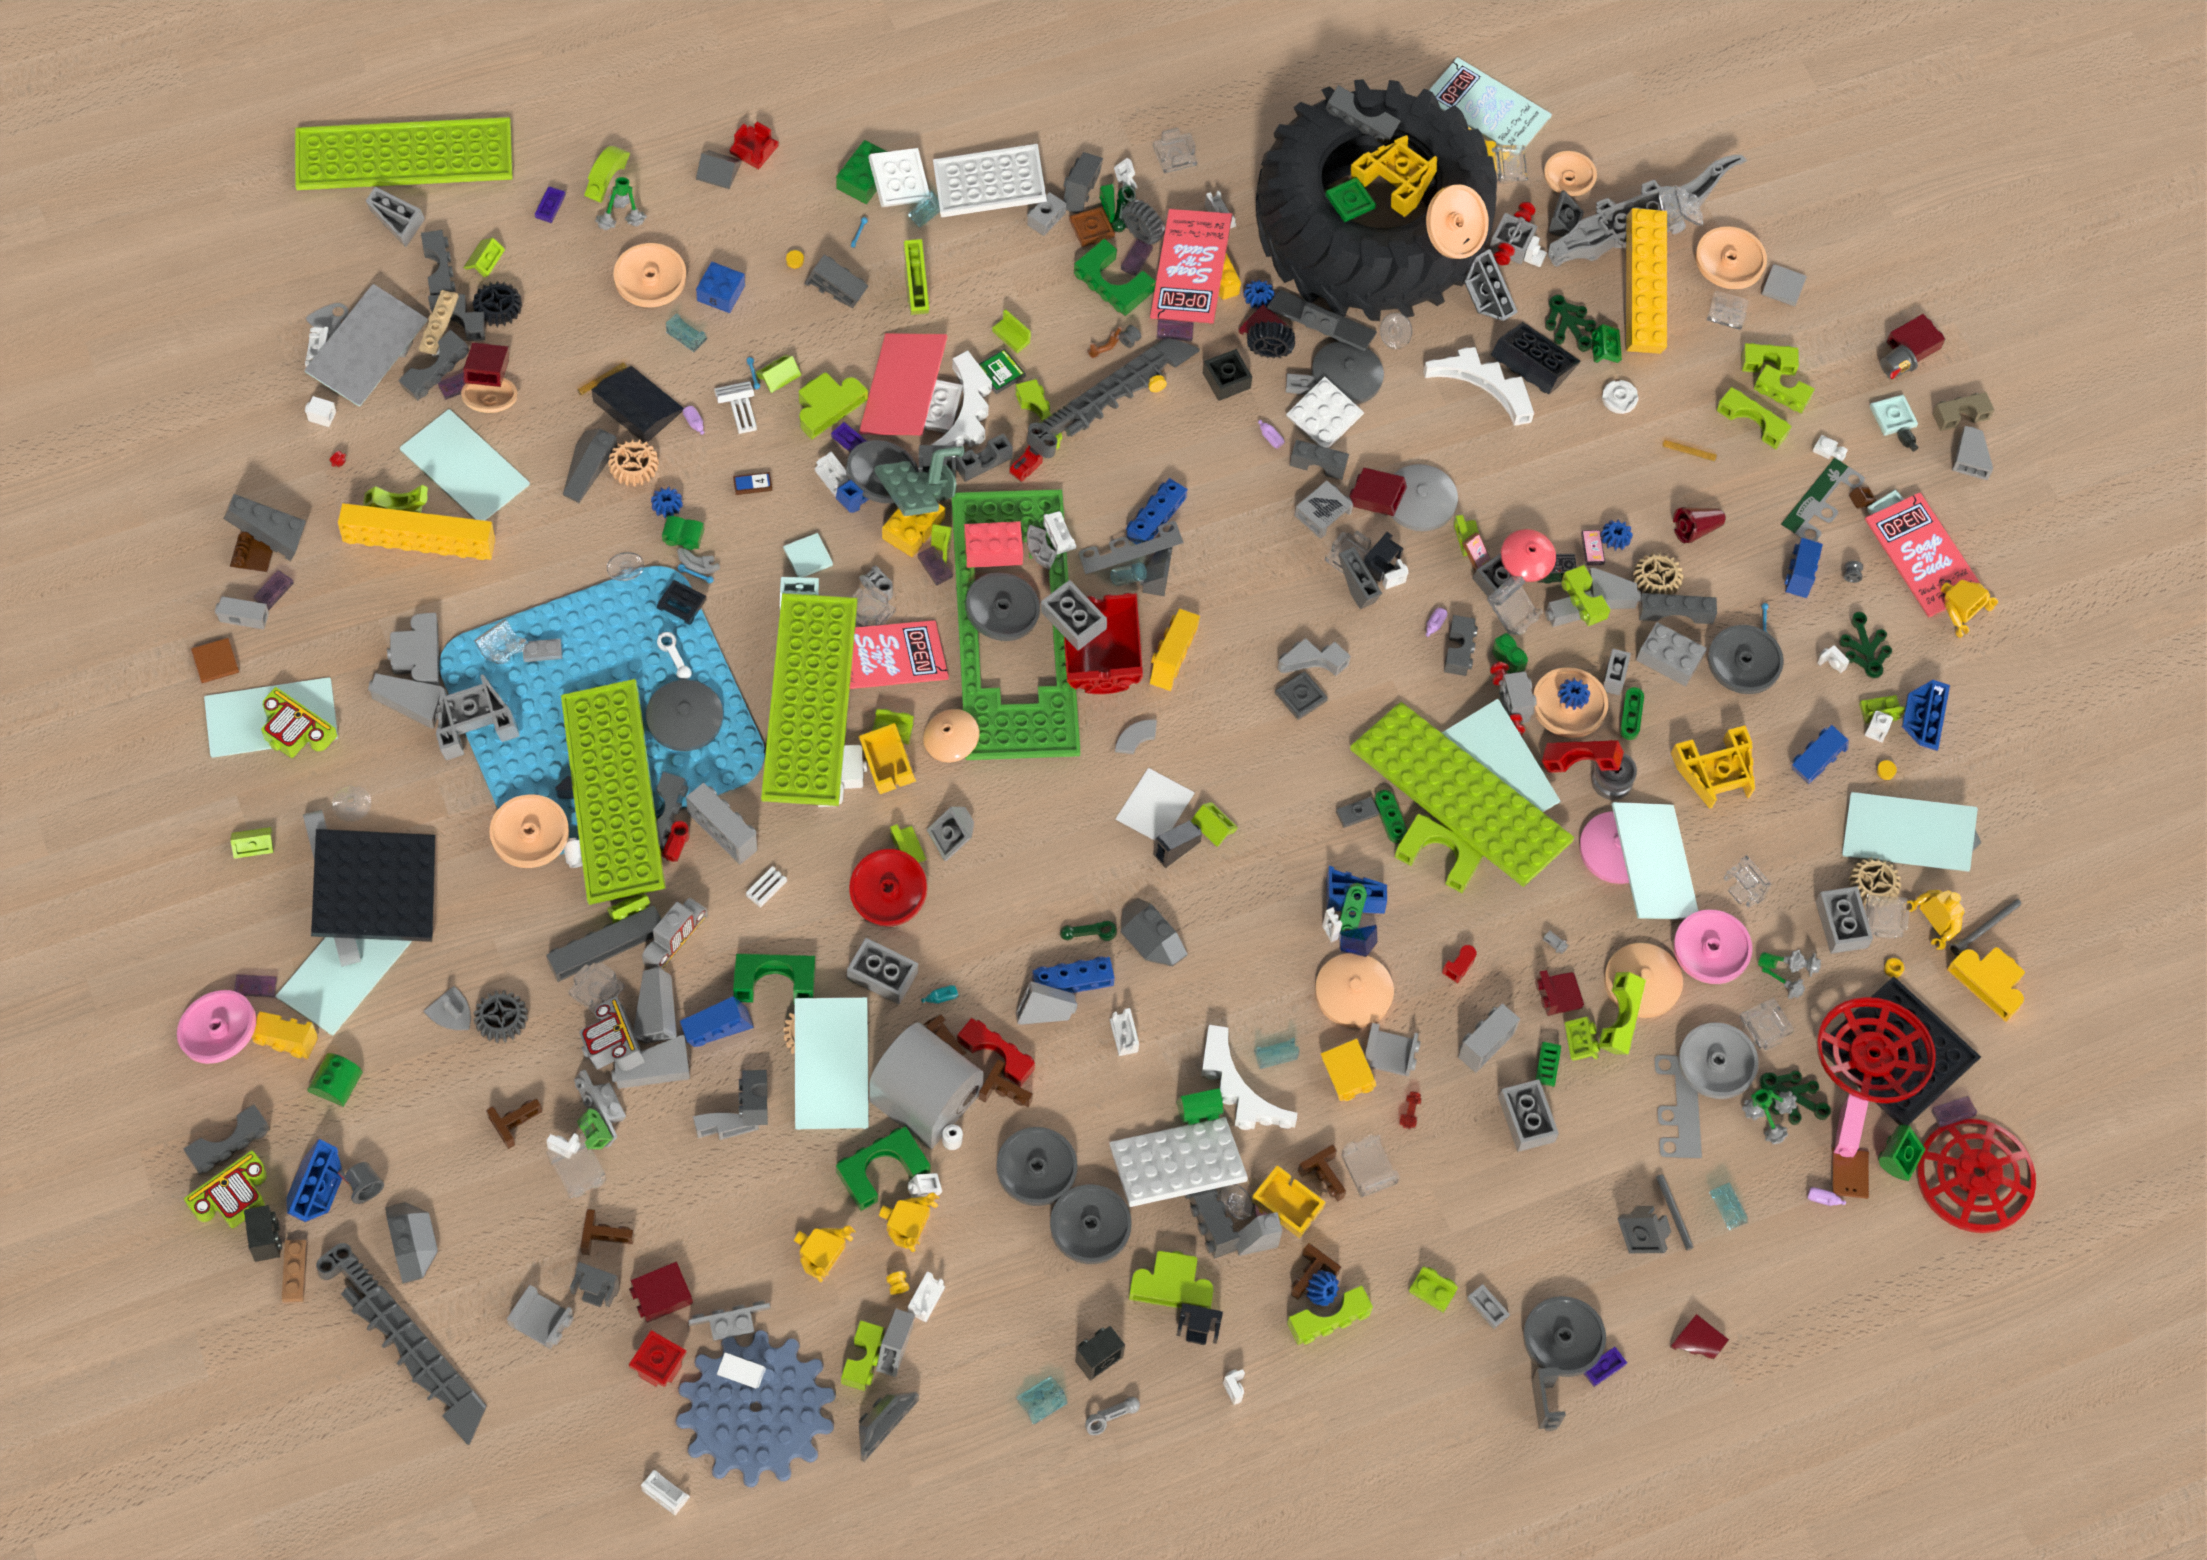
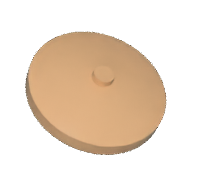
(1453, 217)
(1731, 257)
(650, 275)
(1566, 721)
(529, 831)
(1654, 965)
(1354, 990)

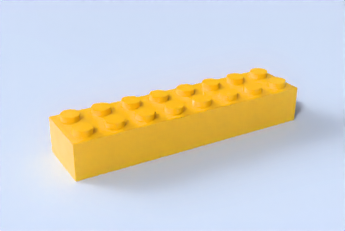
(1646, 281)
(416, 531)

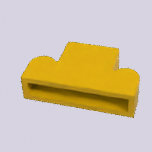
(1991, 979)

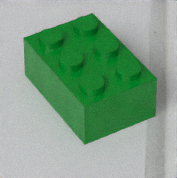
(856, 176)

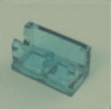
(684, 333)
(1276, 1054)
(1729, 1206)

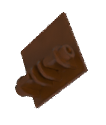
(251, 553)

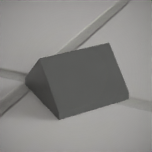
(717, 169)
(1565, 216)

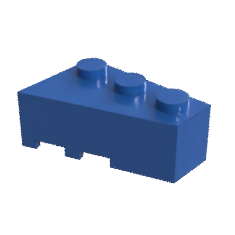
(1803, 567)
(1820, 754)
(1337, 886)

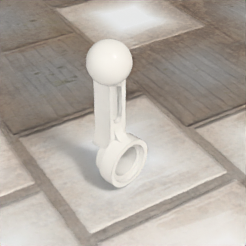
(683, 672)

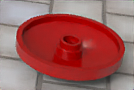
(888, 887)

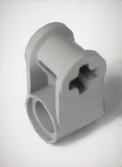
(879, 580)

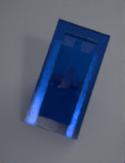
(1359, 940)

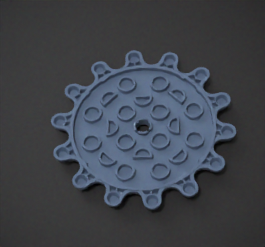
(762, 1438)

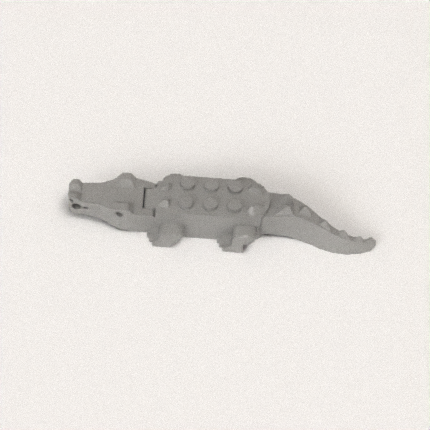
(1608, 227)

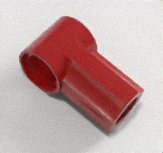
(676, 842)

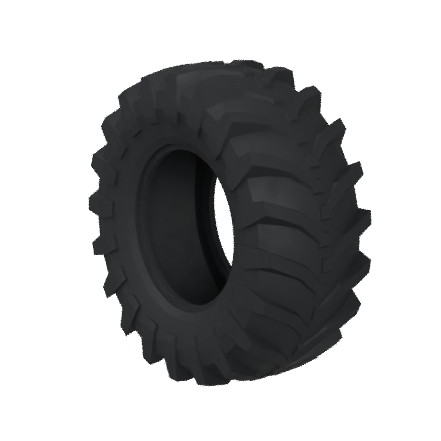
(1349, 260)

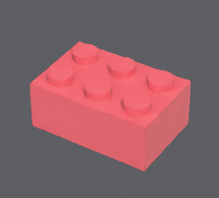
(993, 544)

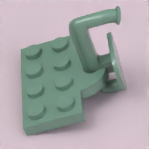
(920, 491)

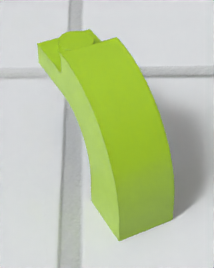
(603, 170)
(408, 501)

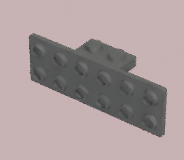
(1322, 320)

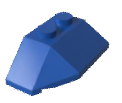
(1926, 713)
(315, 1182)

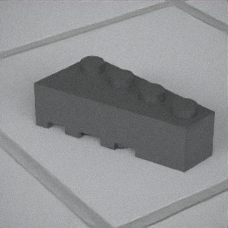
(1213, 1223)

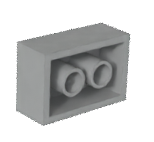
(1073, 615)
(1671, 654)
(1844, 920)
(882, 971)
(1488, 1037)
(1528, 1115)

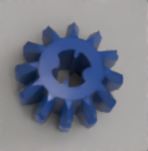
(1258, 293)
(666, 502)
(1616, 534)
(1573, 694)
(1322, 1288)

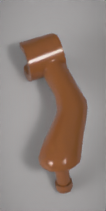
(1113, 339)

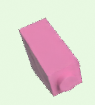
(1850, 1126)

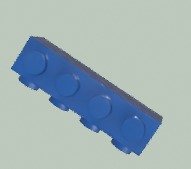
(1157, 512)
(1077, 976)

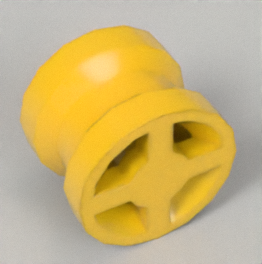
(897, 1283)

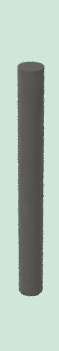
(1674, 1212)

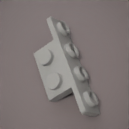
(602, 1099)
(730, 1323)

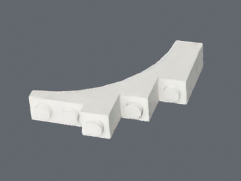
(1467, 367)
(975, 409)
(1250, 1107)

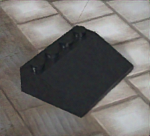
(1534, 357)
(636, 403)

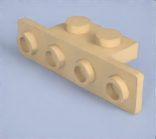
(438, 322)

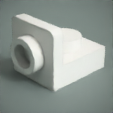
(1534, 254)
(1397, 576)
(1835, 658)
(1879, 726)
(562, 1146)
(924, 1184)
(1233, 1388)

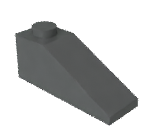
(1359, 580)

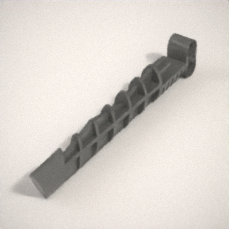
(1123, 382)
(418, 1353)

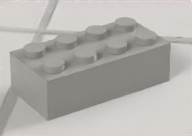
(722, 823)

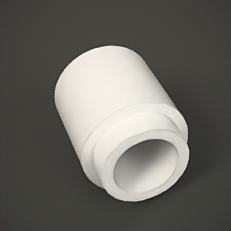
(573, 853)
(952, 1137)

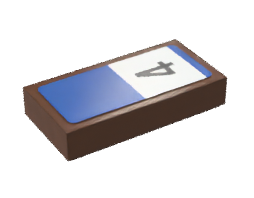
(752, 483)

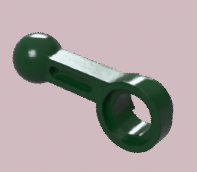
(1118, 224)
(1068, 932)

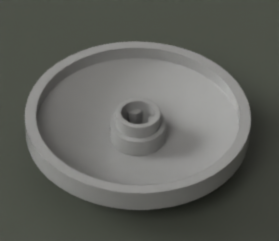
(1427, 500)
(1718, 1060)

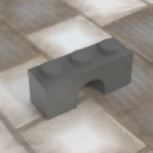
(997, 452)
(1331, 460)
(1458, 659)
(754, 1097)

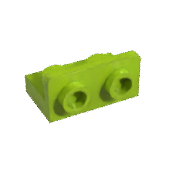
(1887, 705)
(902, 720)
(628, 907)
(1582, 1038)
(1433, 1289)

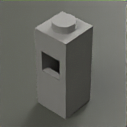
(1562, 611)
(242, 612)

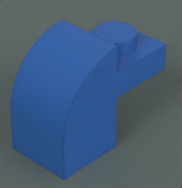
(850, 496)

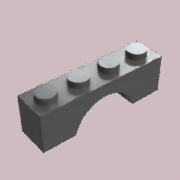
(1380, 127)
(435, 248)
(419, 382)
(1657, 606)
(672, 790)
(206, 1154)

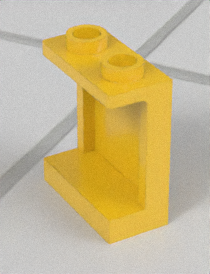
(1348, 1070)

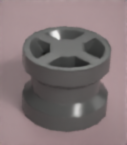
(1130, 336)
(1853, 571)

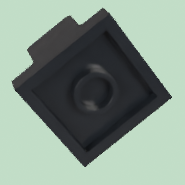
(1381, 555)
(1199, 1323)

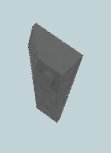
(588, 461)
(1158, 572)

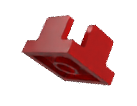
(753, 144)
(657, 1360)

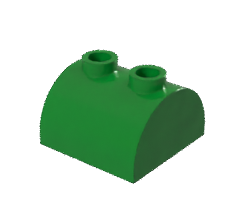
(335, 1079)
(1200, 1105)
(1901, 1153)

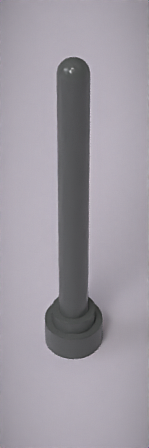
(1959, 946)

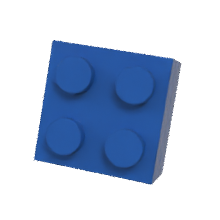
(720, 287)

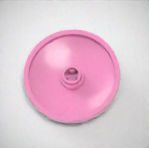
(1602, 849)
(1712, 946)
(216, 1026)

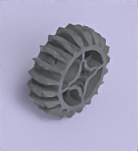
(1143, 222)
(483, 1019)

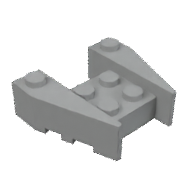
(470, 711)

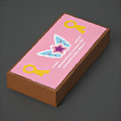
(1476, 551)

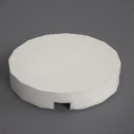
(1620, 396)

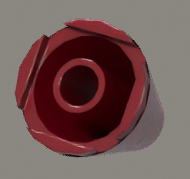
(1696, 522)

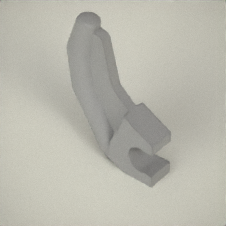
(697, 564)

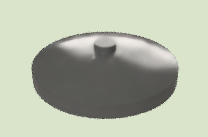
(1350, 369)
(862, 463)
(1002, 606)
(1745, 659)
(684, 715)
(1036, 1166)
(1090, 1224)
(1564, 1335)

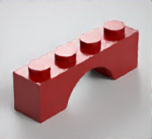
(1562, 755)
(977, 1037)

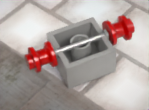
(1514, 235)
(1514, 694)

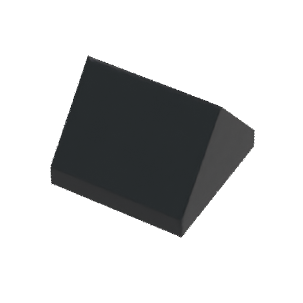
(564, 789)

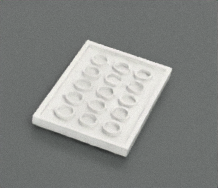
(989, 180)
(1178, 1162)

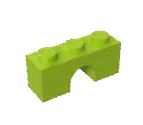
(1783, 357)
(1794, 398)
(1590, 608)
(858, 1373)

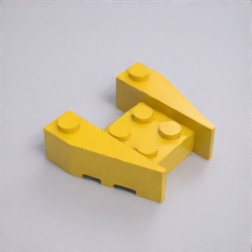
(1399, 167)
(1717, 770)

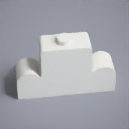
(852, 769)

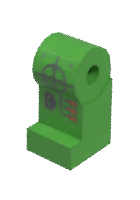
(594, 1129)

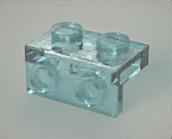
(1042, 1399)

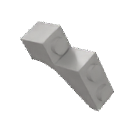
(1306, 655)

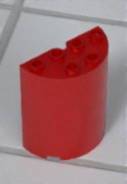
(1114, 656)

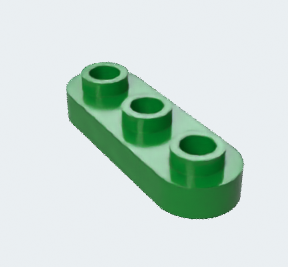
(1632, 707)
(1390, 823)
(1353, 904)

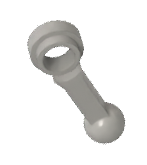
(1130, 1405)

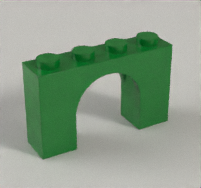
(1122, 297)
(752, 967)
(897, 1145)

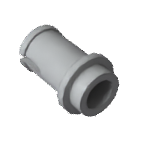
(1557, 943)

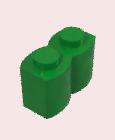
(683, 532)
(1506, 651)

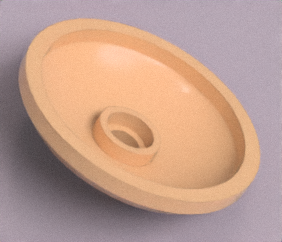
(1572, 167)
(489, 398)
(955, 743)

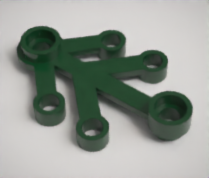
(1570, 321)
(1866, 648)
(1777, 1086)

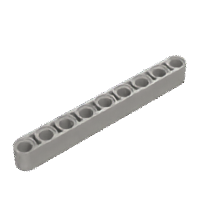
(346, 947)

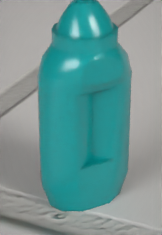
(941, 995)

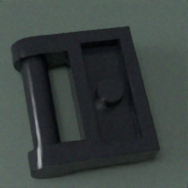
(684, 597)

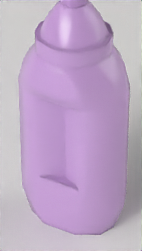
(693, 419)
(1271, 435)
(1436, 621)
(1824, 1197)

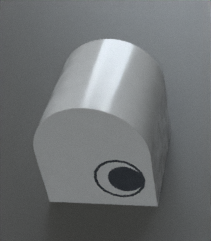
(924, 1084)

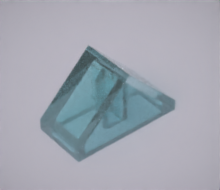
(925, 209)

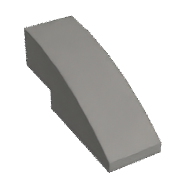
(724, 1124)

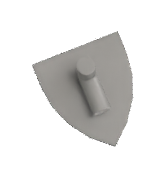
(450, 1011)

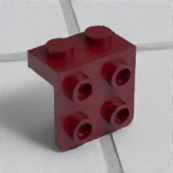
(1559, 992)

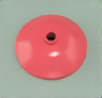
(1522, 562)

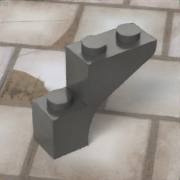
(472, 322)

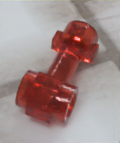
(1409, 1120)

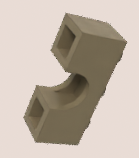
(1976, 406)

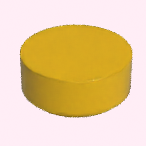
(794, 259)
(1157, 383)
(1886, 770)
(1894, 967)

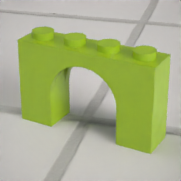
(1425, 832)

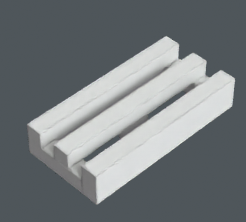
(734, 392)
(740, 402)
(777, 875)
(1331, 921)

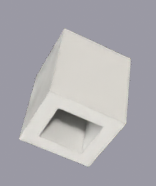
(320, 411)

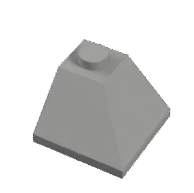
(951, 831)

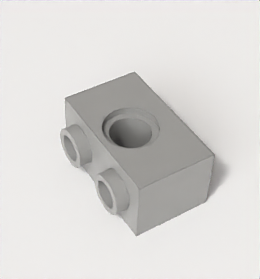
(1054, 210)
(1616, 671)

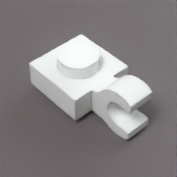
(1125, 172)
(1827, 447)

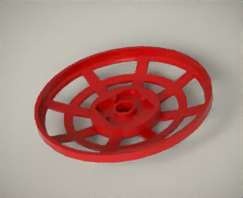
(1877, 1043)
(1973, 1184)

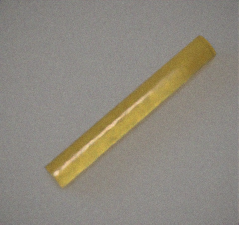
(589, 386)
(1689, 450)

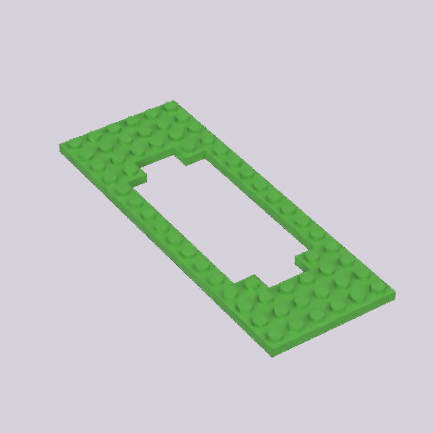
(1013, 729)

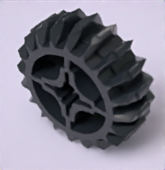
(506, 298)
(1271, 339)

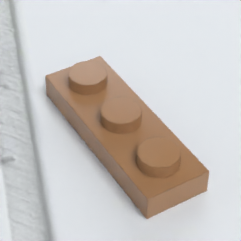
(294, 1271)

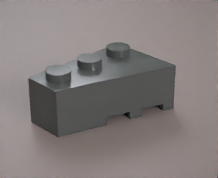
(1080, 181)
(837, 281)

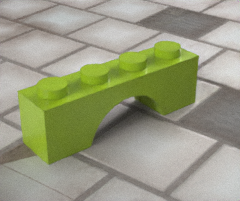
(1031, 397)
(1737, 405)
(1628, 991)
(1307, 1326)

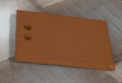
(1851, 1174)

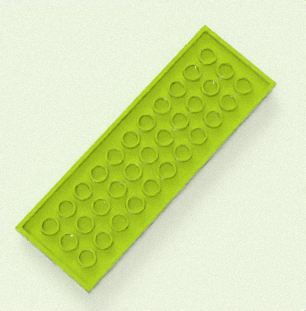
(403, 153)
(809, 700)
(612, 792)
(1462, 794)

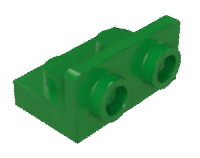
(1606, 344)

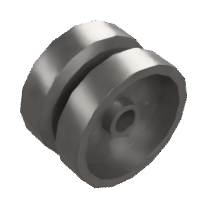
(1615, 783)

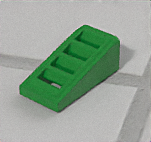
(1108, 201)
(1552, 1052)

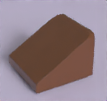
(1862, 497)

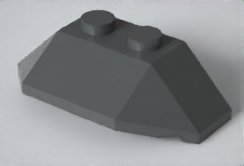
(1489, 288)
(1151, 934)
(412, 1240)
(883, 1419)

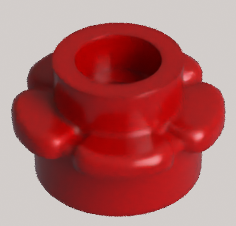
(337, 459)

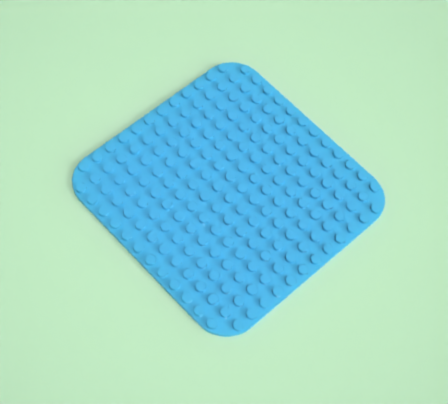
(605, 640)

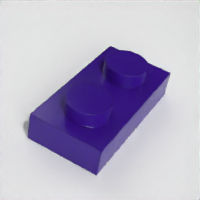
(550, 204)
(847, 437)
(1607, 1365)

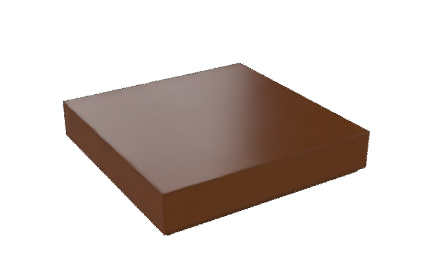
(1091, 226)
(215, 660)

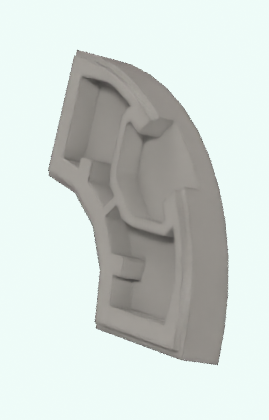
(1039, 548)
(1135, 735)

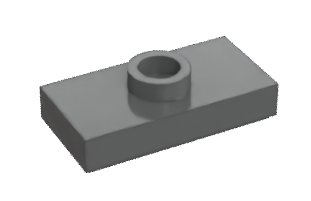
(1357, 812)

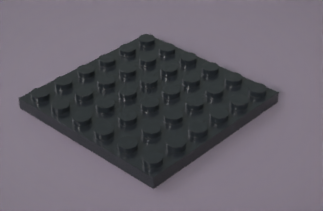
(373, 885)
(1952, 1053)

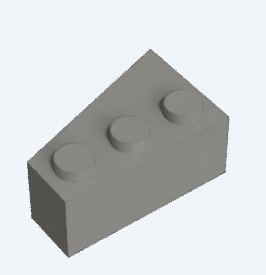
(396, 215)

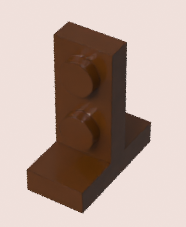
(937, 1027)
(1003, 1087)
(513, 1119)
(1324, 1172)
(602, 1233)
(1319, 1262)

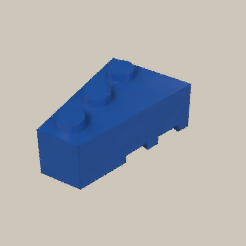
(716, 1022)

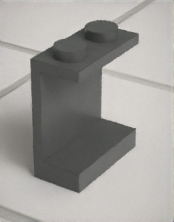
(1544, 1379)

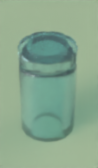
(1128, 574)

